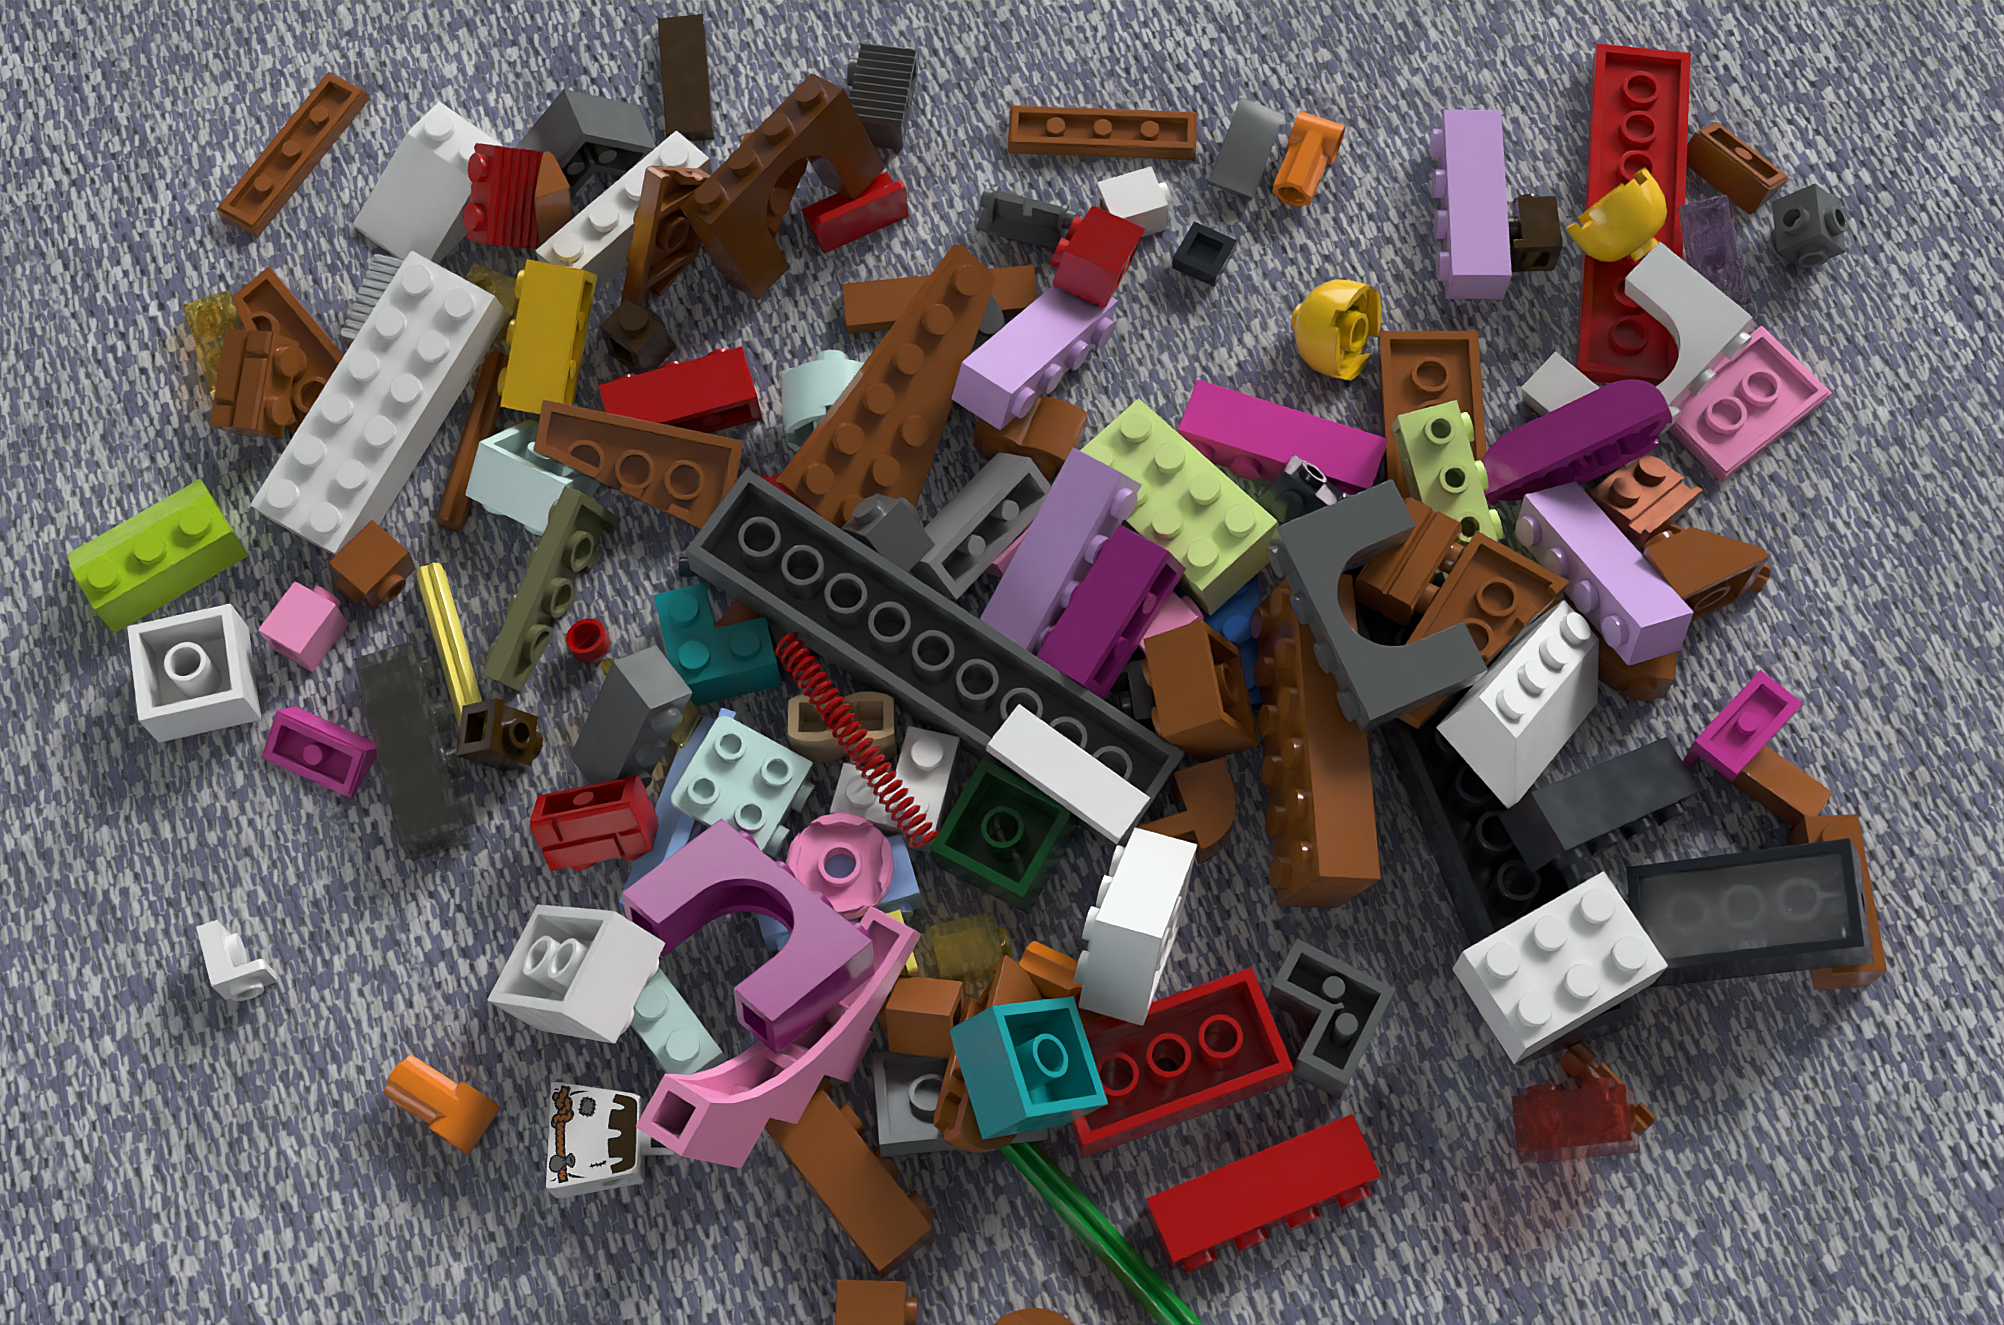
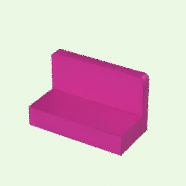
(1744, 726)

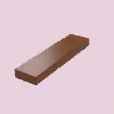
(1102, 132)
(292, 154)
(879, 303)

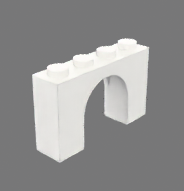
(1692, 309)

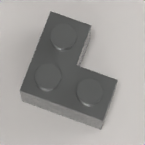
(590, 136)
(1341, 1007)

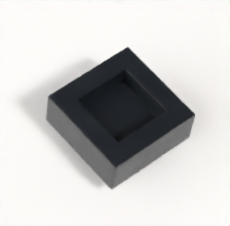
(1204, 254)

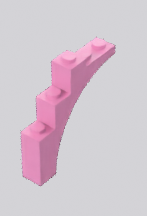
(725, 1108)

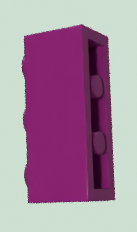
(1111, 610)

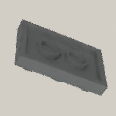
(906, 1104)

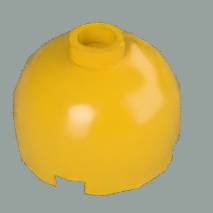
(1622, 221)
(1337, 319)

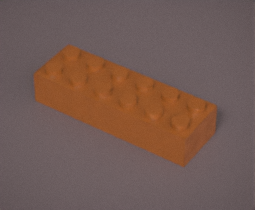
(1312, 763)

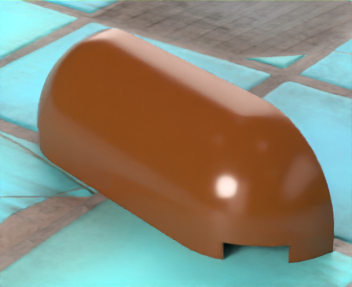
(954, 1108)

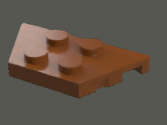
(662, 234)

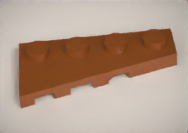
(272, 307)
(652, 462)
(1494, 596)

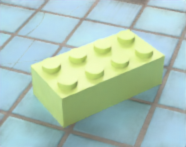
(1187, 506)

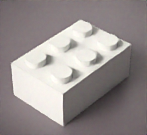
(1134, 925)
(1559, 967)
(577, 972)

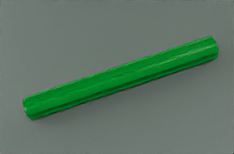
(1099, 1234)

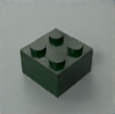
(1004, 836)

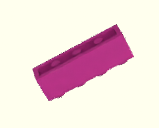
(1261, 436)

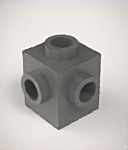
(1808, 227)

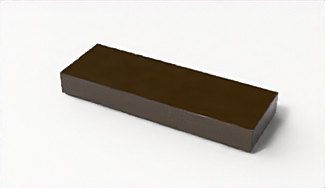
(686, 77)

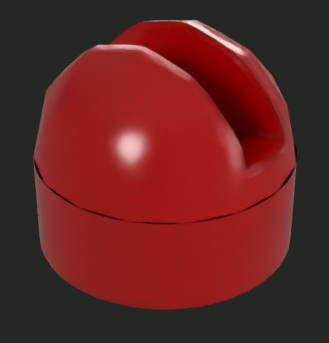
(588, 641)

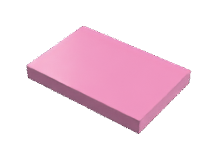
(1748, 405)

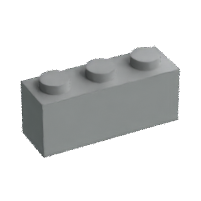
(981, 523)

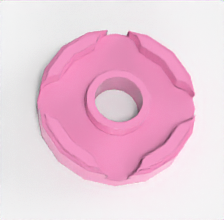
(852, 837)

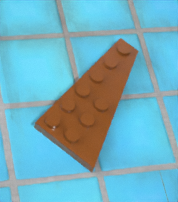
(898, 402)

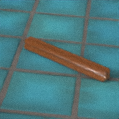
(478, 427)

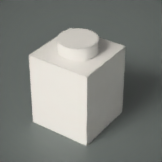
(1136, 199)

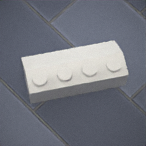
(1527, 703)

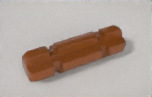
(1580, 1062)

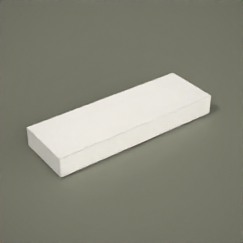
(1067, 774)

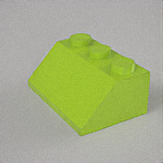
(156, 556)

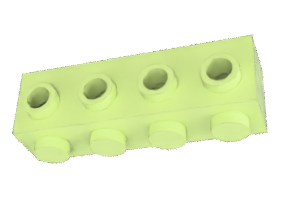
(1442, 468)

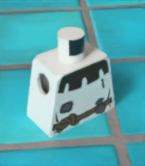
(596, 1140)

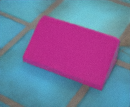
(319, 750)

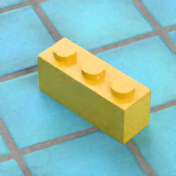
(546, 336)

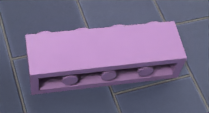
(1472, 205)
(1031, 355)
(1059, 548)
(1605, 571)

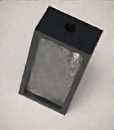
(1754, 912)

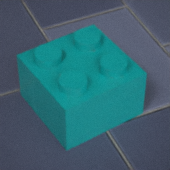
(1027, 1066)

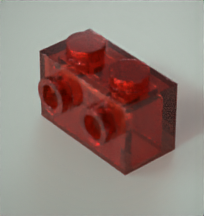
(1575, 1122)

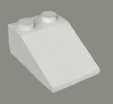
(424, 188)

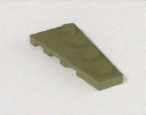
(548, 587)

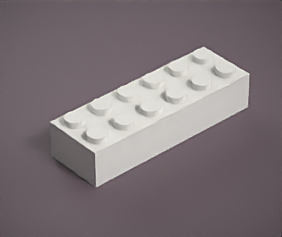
(381, 405)

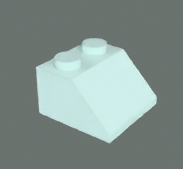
(520, 482)

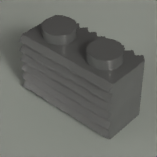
(883, 91)

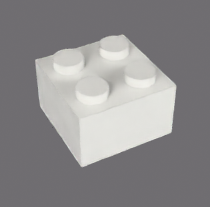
(193, 673)

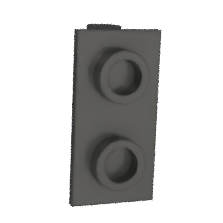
(1024, 218)

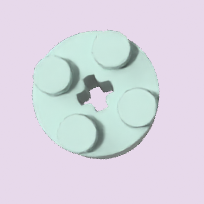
(811, 392)

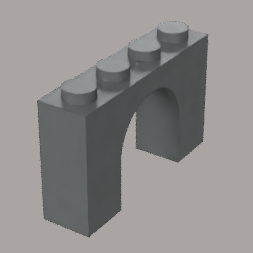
(1372, 678)

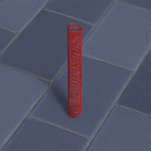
(800, 654)

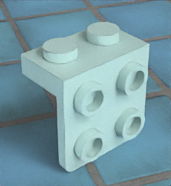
(745, 783)

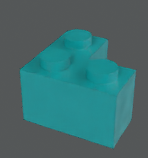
(713, 659)

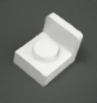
(228, 964)

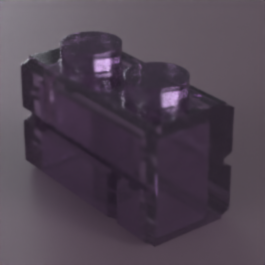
(1714, 245)

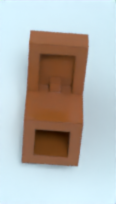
(1205, 808)

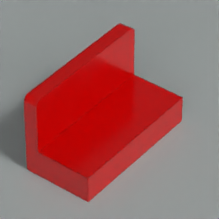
(842, 220)

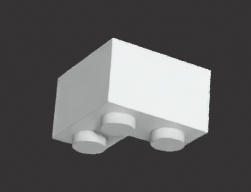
(927, 768)

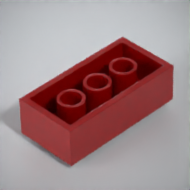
(1221, 1053)

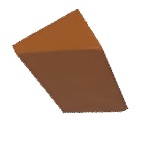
(1733, 167)
(551, 199)
(1781, 787)

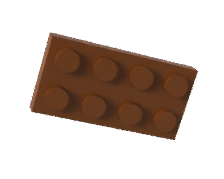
(1423, 372)

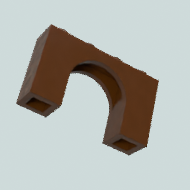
(733, 201)

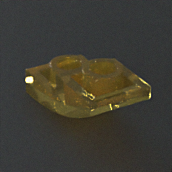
(208, 323)

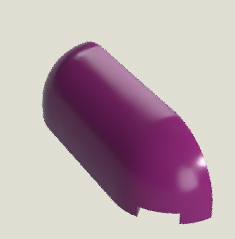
(1577, 441)

